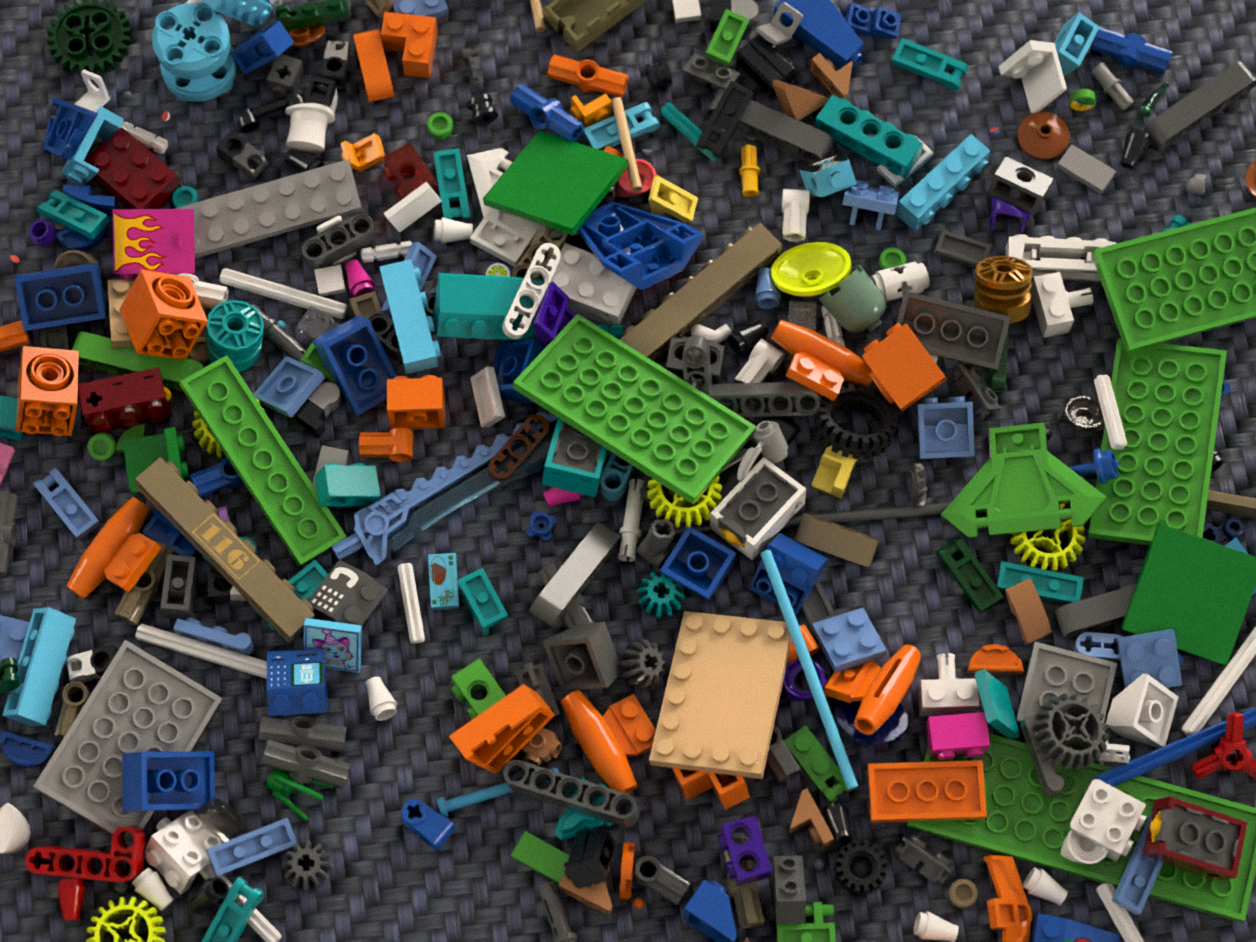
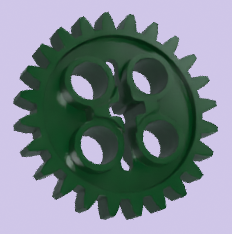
(64, 40)

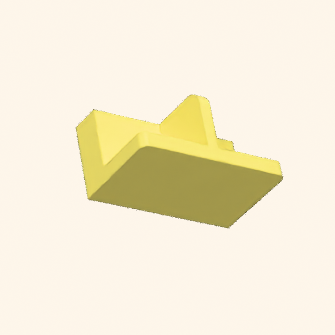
(833, 473)

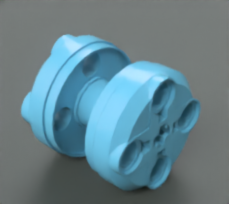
(194, 52)

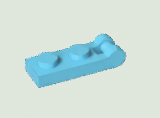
(606, 132)

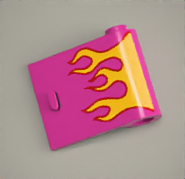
(153, 241)

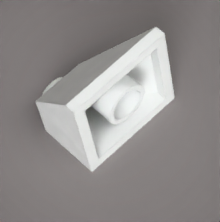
(1143, 712)

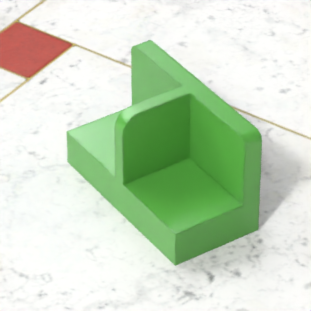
(727, 38)

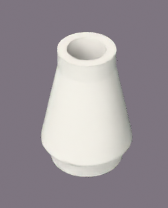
(451, 230)
(380, 700)
(1044, 886)
(152, 888)
(932, 927)

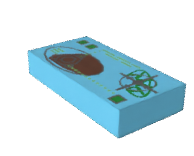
(443, 581)

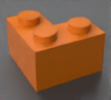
(414, 37)
(728, 788)

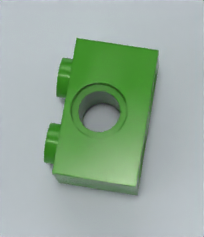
(475, 678)

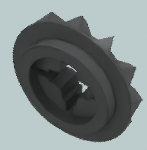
(917, 484)

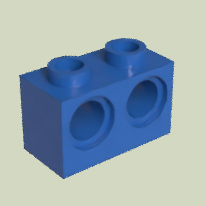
(262, 47)

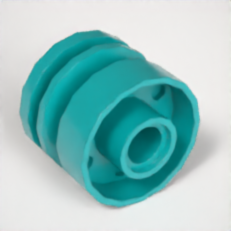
(235, 331)

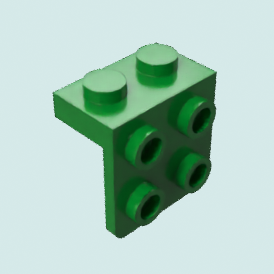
(145, 450)

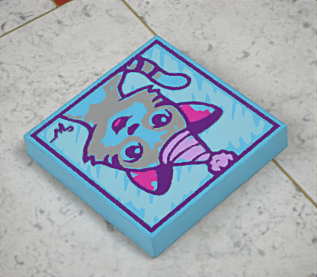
(339, 641)

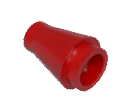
(71, 897)

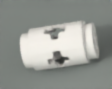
(912, 279)

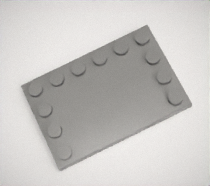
(131, 710)

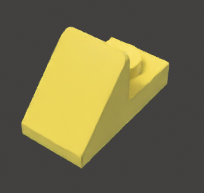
(672, 200)

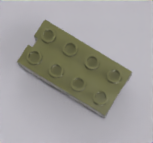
(586, 19)

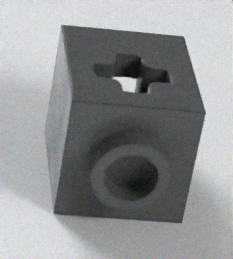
(285, 75)

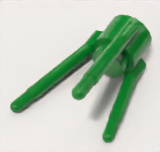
(282, 784)

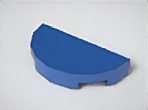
(75, 241)
(25, 751)

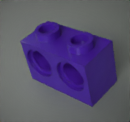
(751, 850)

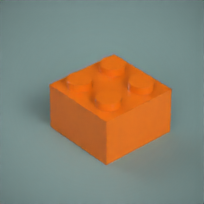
(416, 402)

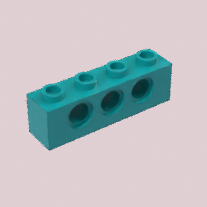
(874, 148)

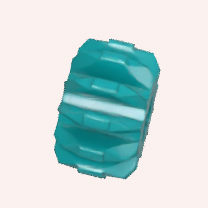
(650, 597)

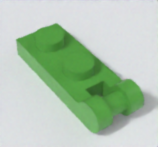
(816, 764)

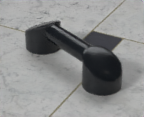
(248, 120)

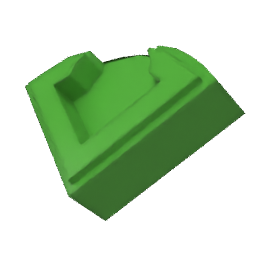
(133, 432)

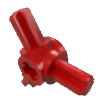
(1232, 741)

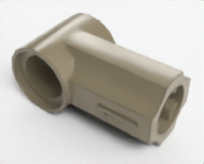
(69, 709)

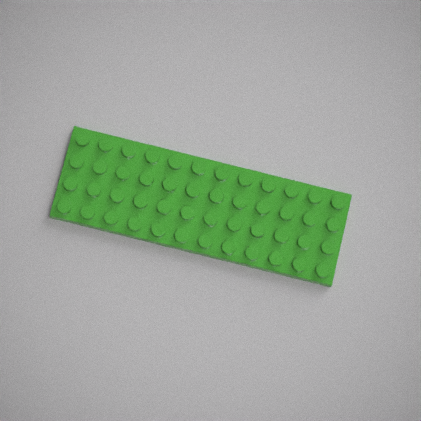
(1033, 828)

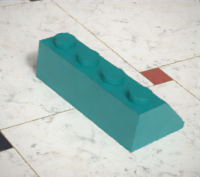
(478, 305)

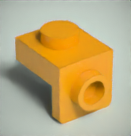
(592, 112)
(363, 153)

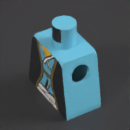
(829, 175)

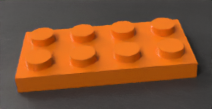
(926, 791)

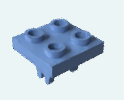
(871, 198)

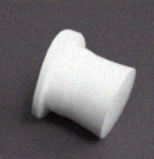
(308, 127)

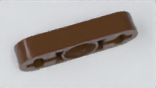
(525, 428)

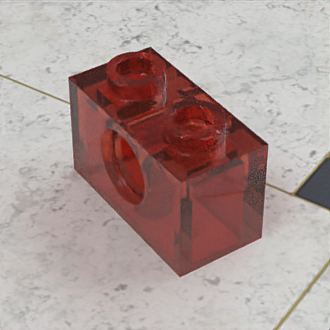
(403, 162)

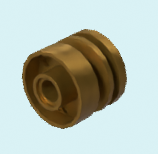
(1004, 287)

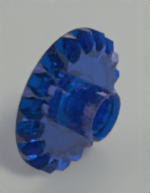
(890, 730)

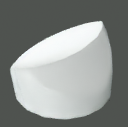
(13, 830)
(1081, 849)

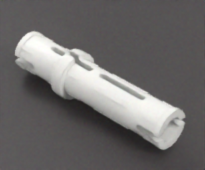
(630, 531)

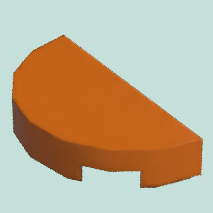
(995, 659)
(626, 870)

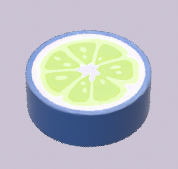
(498, 269)

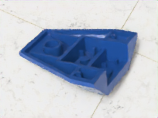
(639, 243)

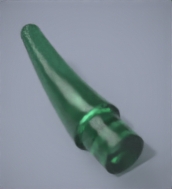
(1150, 103)

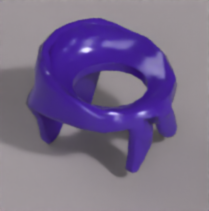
(1002, 207)
(790, 680)

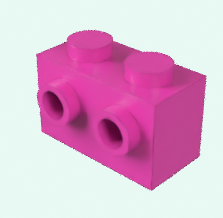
(957, 735)

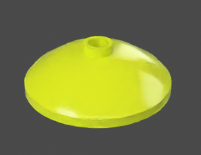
(811, 269)

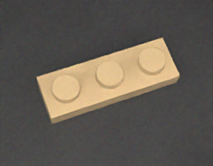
(117, 293)

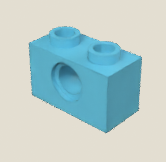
(1074, 42)

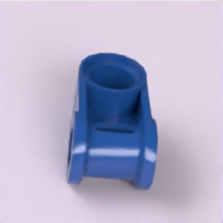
(430, 827)

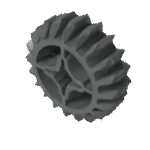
(1085, 745)

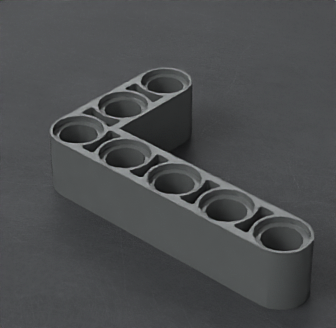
(741, 392)

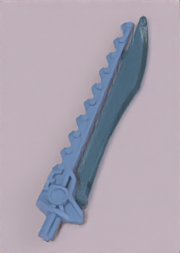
(390, 513)

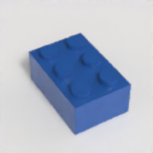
(61, 296)

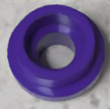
(38, 228)

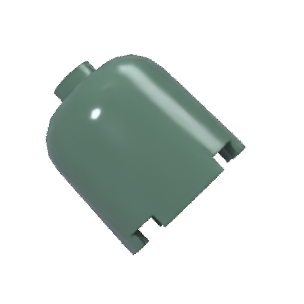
(856, 302)

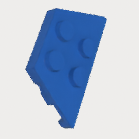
(67, 128)

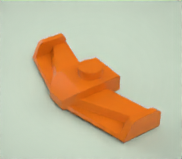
(1011, 908)

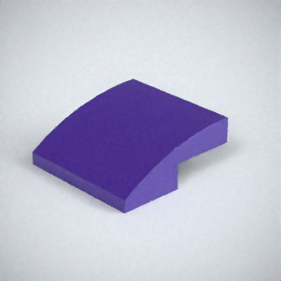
(552, 314)

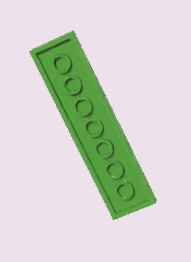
(262, 460)

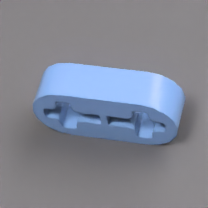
(1101, 640)

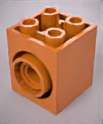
(163, 315)
(902, 367)
(47, 391)

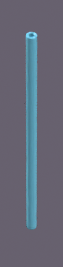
(809, 670)

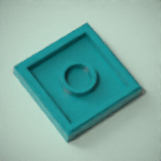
(997, 704)

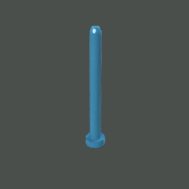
(476, 797)

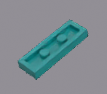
(1049, 584)

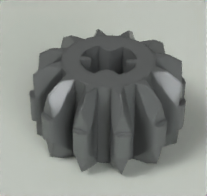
(642, 663)
(317, 859)

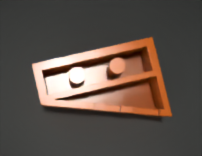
(503, 729)

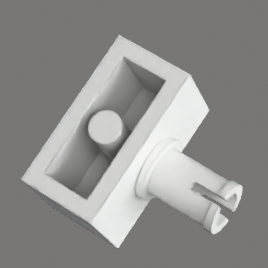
(1054, 303)
(947, 694)

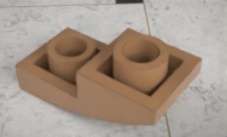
(1028, 610)

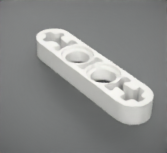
(528, 289)

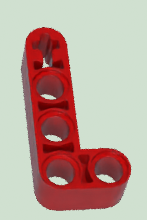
(85, 858)

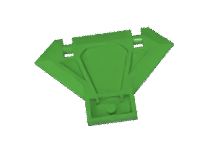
(1022, 488)

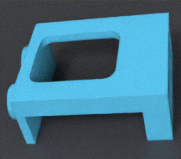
(104, 126)

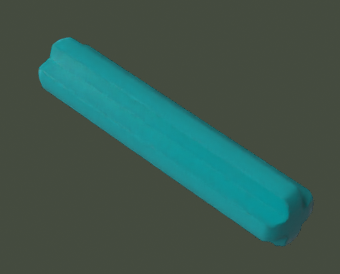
(685, 126)

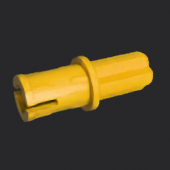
(749, 171)

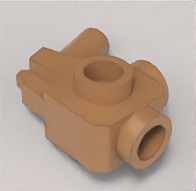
(542, 747)

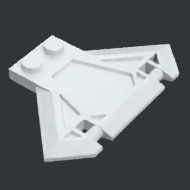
(500, 232)

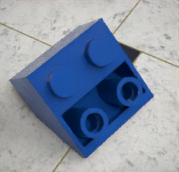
(796, 567)

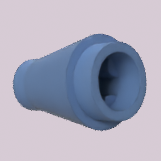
(766, 293)

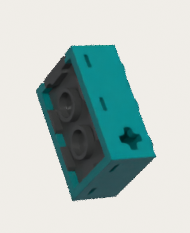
(574, 461)

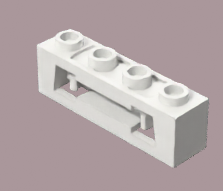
(1057, 255)

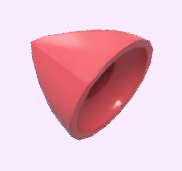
(646, 174)

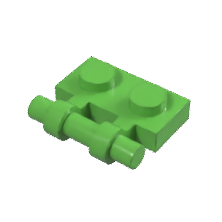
(809, 932)

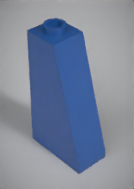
(825, 31)

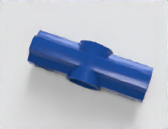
(1131, 50)
(546, 113)
(215, 478)

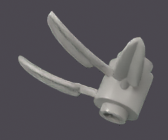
(770, 444)

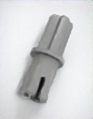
(1112, 86)

